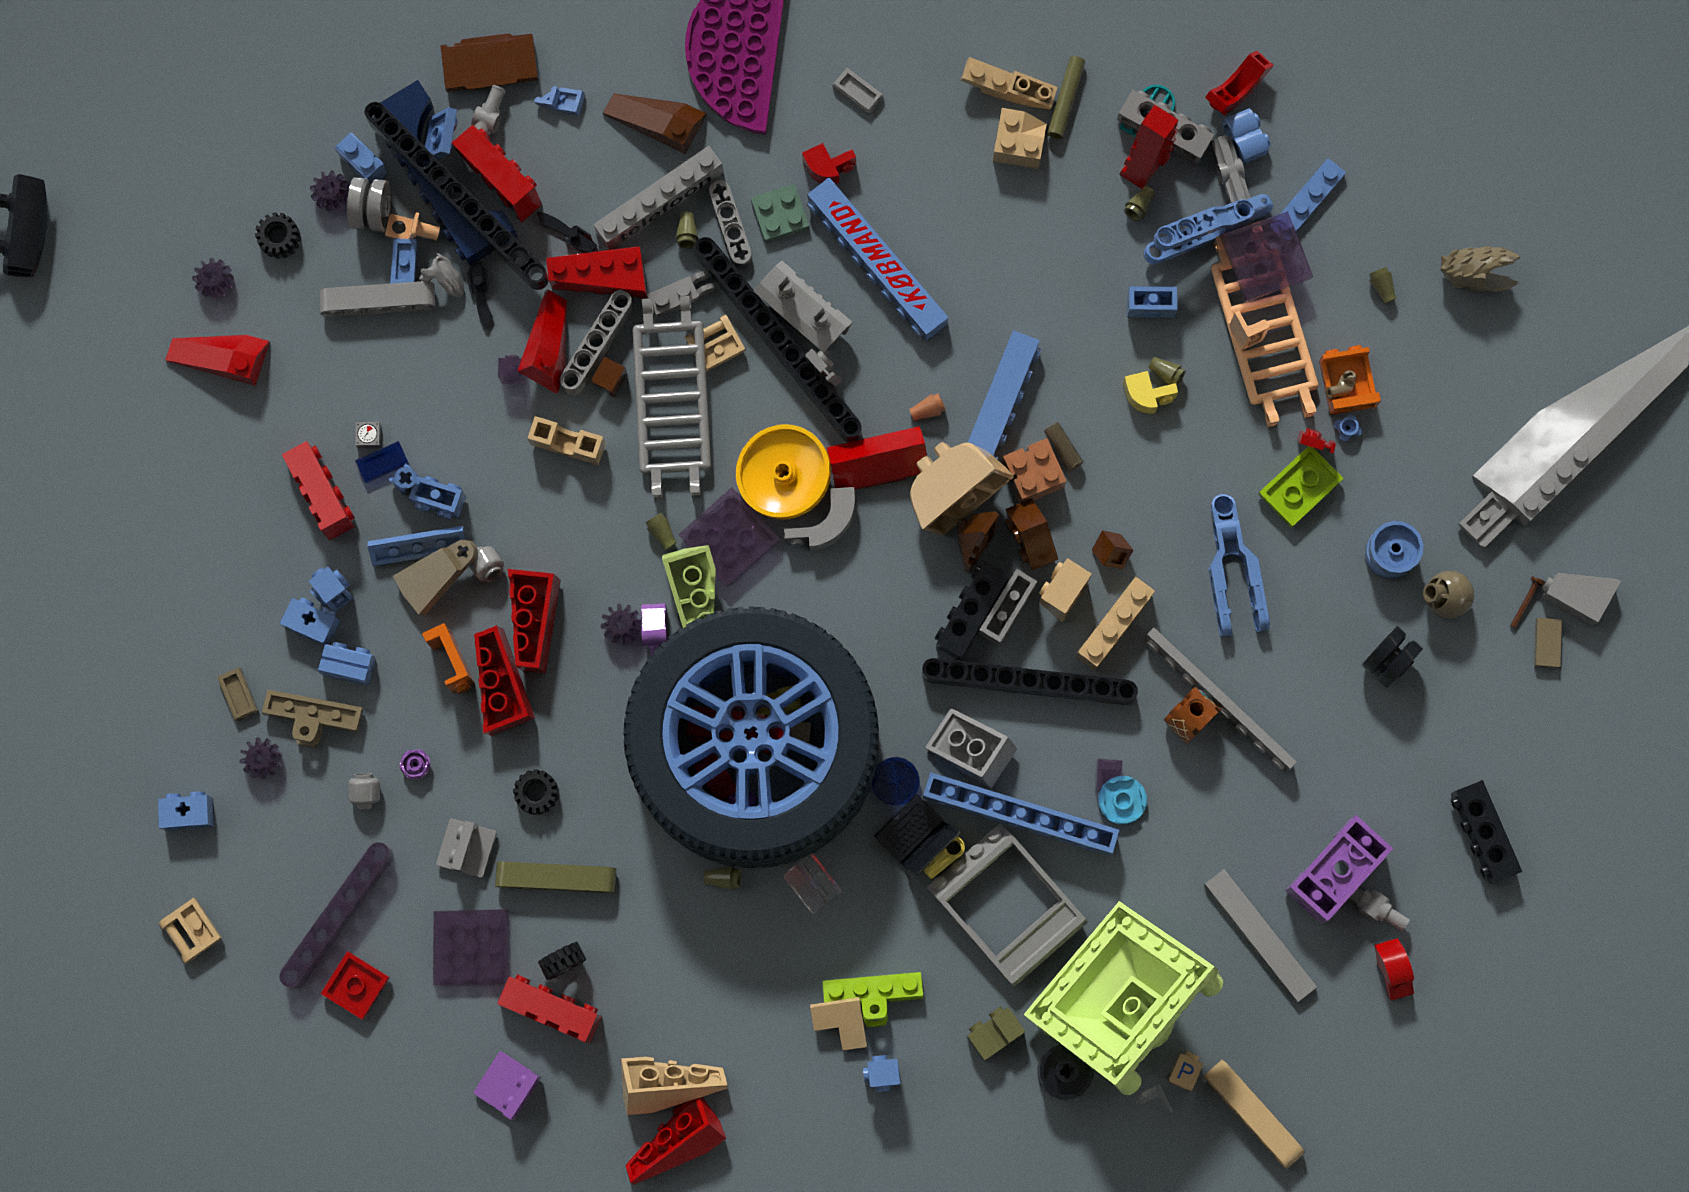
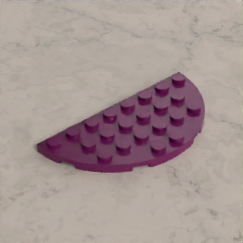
(734, 57)

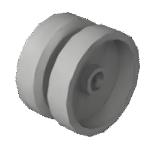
(369, 204)

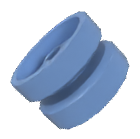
(1407, 552)

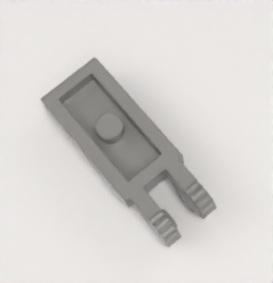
(668, 297)

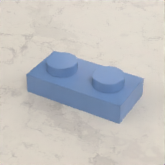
(404, 260)

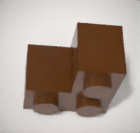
(1032, 533)

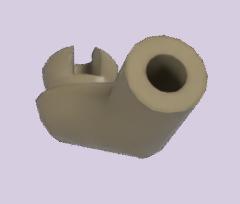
(1343, 387)

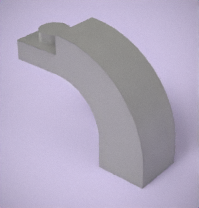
(832, 527)

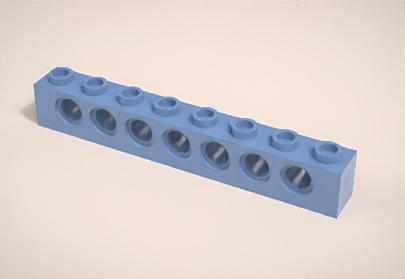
(1020, 814)

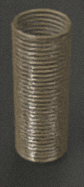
(1055, 434)

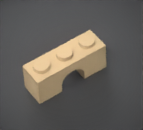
(552, 437)

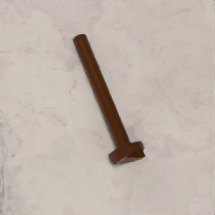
(1536, 582)

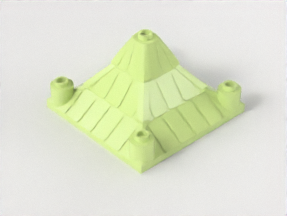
(1122, 995)

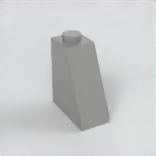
(1580, 595)

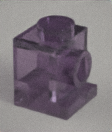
(508, 370)

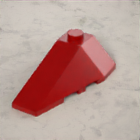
(685, 1136)

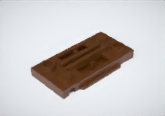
(489, 62)

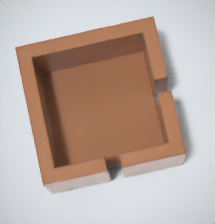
(1036, 471)

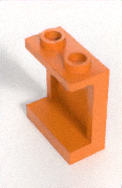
(1363, 394)
(442, 636)

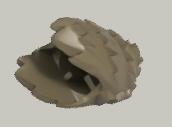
(1472, 268)

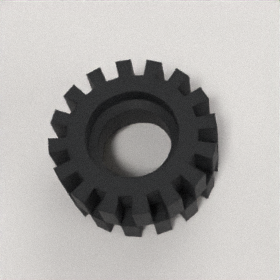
(285, 246)
(546, 802)
(562, 960)

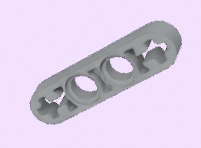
(730, 223)

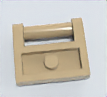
(722, 348)
(197, 927)

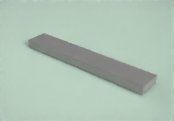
(1260, 935)

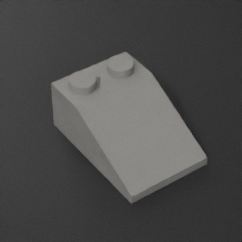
(972, 747)

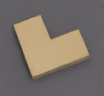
(842, 1014)

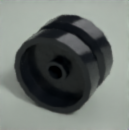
(1391, 656)
(1058, 1085)

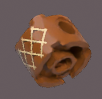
(1191, 715)

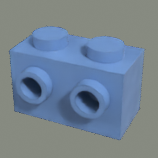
(431, 495)
(330, 588)
(882, 1073)

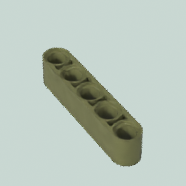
(555, 877)

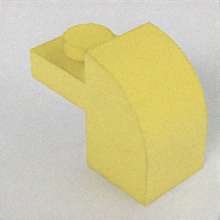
(1143, 396)

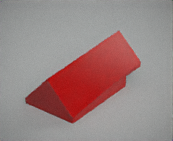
(877, 459)

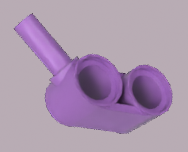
(654, 625)

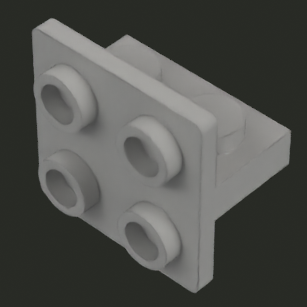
(466, 847)

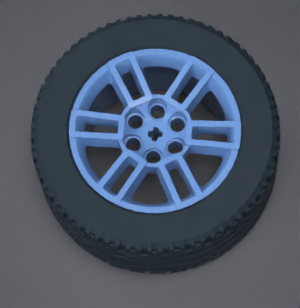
(728, 646)

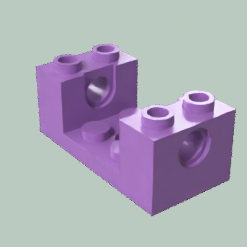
(1321, 888)

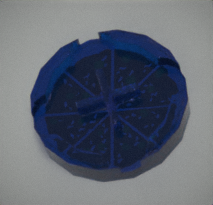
(895, 781)

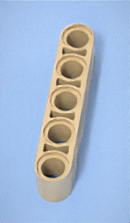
(1254, 1114)

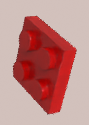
(355, 985)

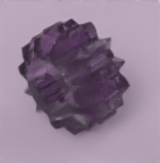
(322, 195)
(219, 284)
(612, 628)
(267, 751)

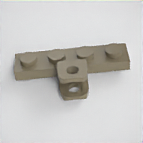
(311, 715)

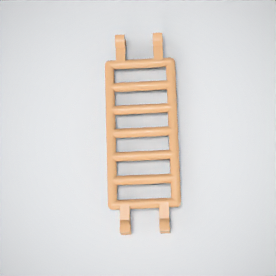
(1292, 319)

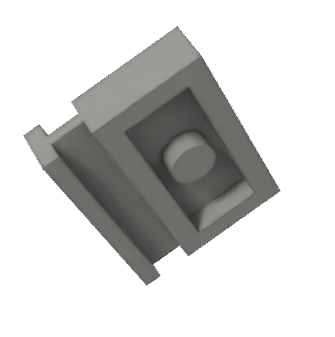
(824, 365)
(1487, 520)

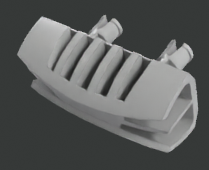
(802, 307)

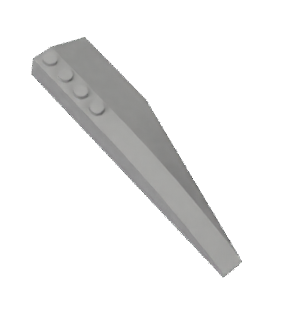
(1578, 427)

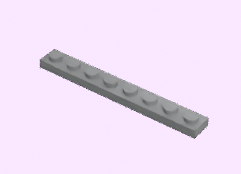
(1229, 709)

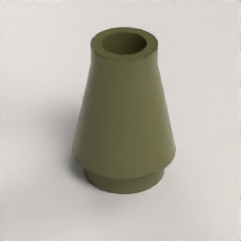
(1138, 205)
(686, 232)
(1383, 284)
(1167, 371)
(661, 530)
(724, 877)

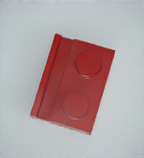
(1313, 439)

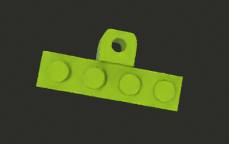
(875, 993)

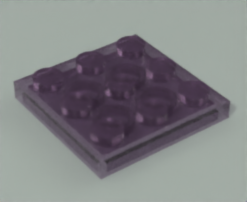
(1266, 256)
(733, 535)
(470, 947)

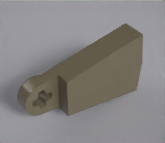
(433, 575)

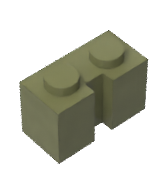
(995, 1033)

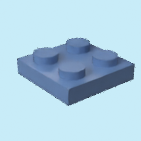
(440, 133)

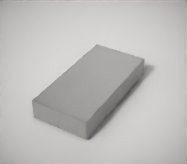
(857, 91)

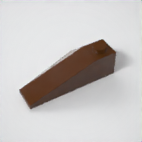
(662, 120)
(975, 536)

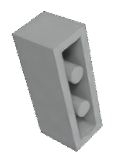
(1007, 608)

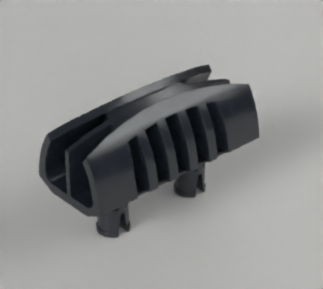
(26, 226)

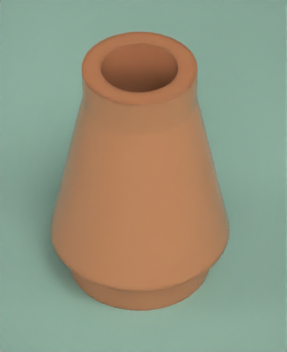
(928, 407)

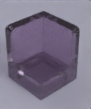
(1106, 770)

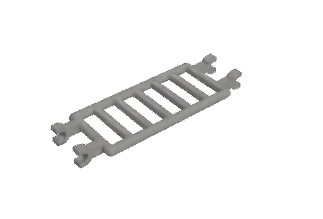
(701, 395)

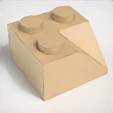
(1019, 139)
(1064, 590)

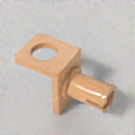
(412, 228)

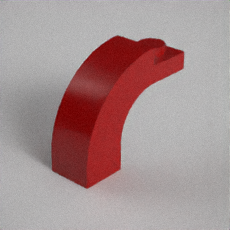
(1240, 83)

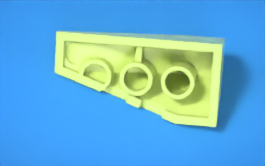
(692, 582)

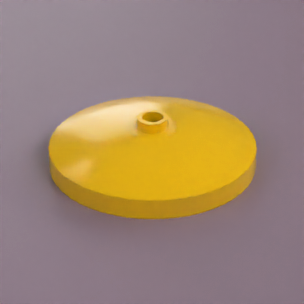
(771, 455)

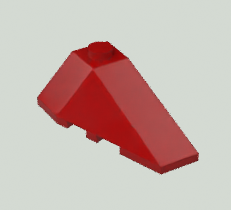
(546, 347)
(225, 356)

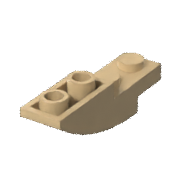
(1008, 86)

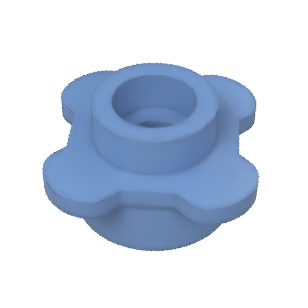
(1349, 421)

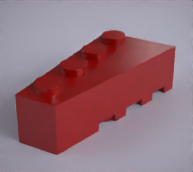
(1151, 146)
(599, 272)
(318, 490)
(533, 616)
(550, 1010)

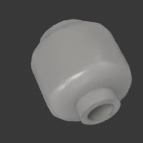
(487, 565)
(364, 790)

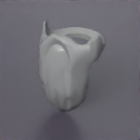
(445, 275)

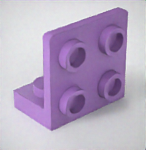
(507, 1085)

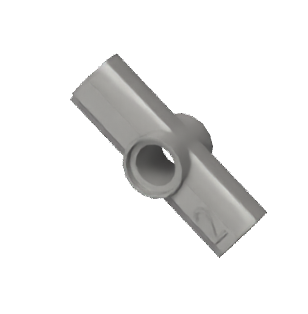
(1230, 169)

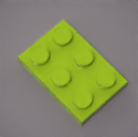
(1300, 486)

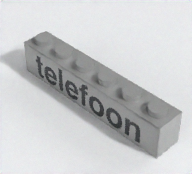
(659, 198)

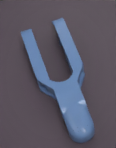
(1216, 222)
(1230, 542)

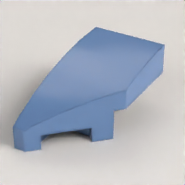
(562, 100)

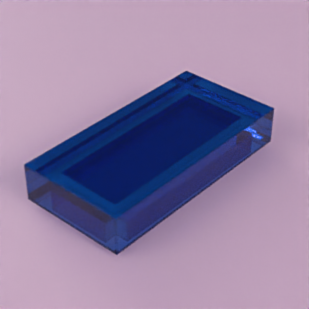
(382, 462)

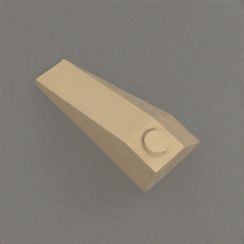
(657, 1085)

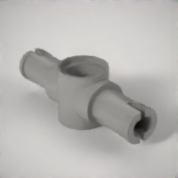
(488, 115)
(1377, 907)

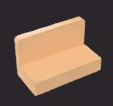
(1246, 335)

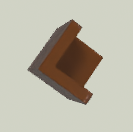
(609, 376)
(1112, 549)

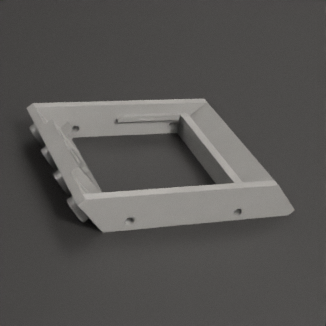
(1037, 940)

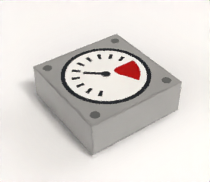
(368, 434)

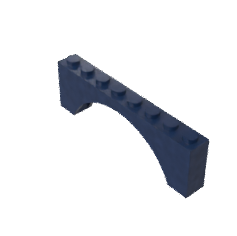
(412, 108)

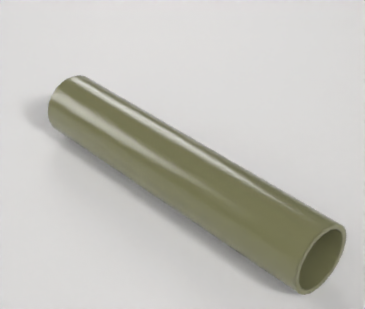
(1066, 97)

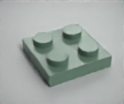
(780, 213)

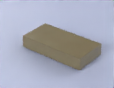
(1547, 643)
(237, 694)

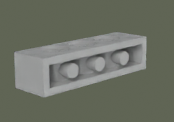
(1191, 149)

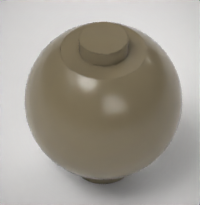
(1449, 594)

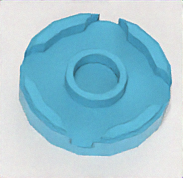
(1122, 800)

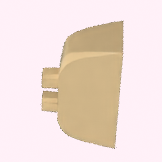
(955, 485)

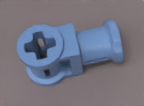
(404, 479)

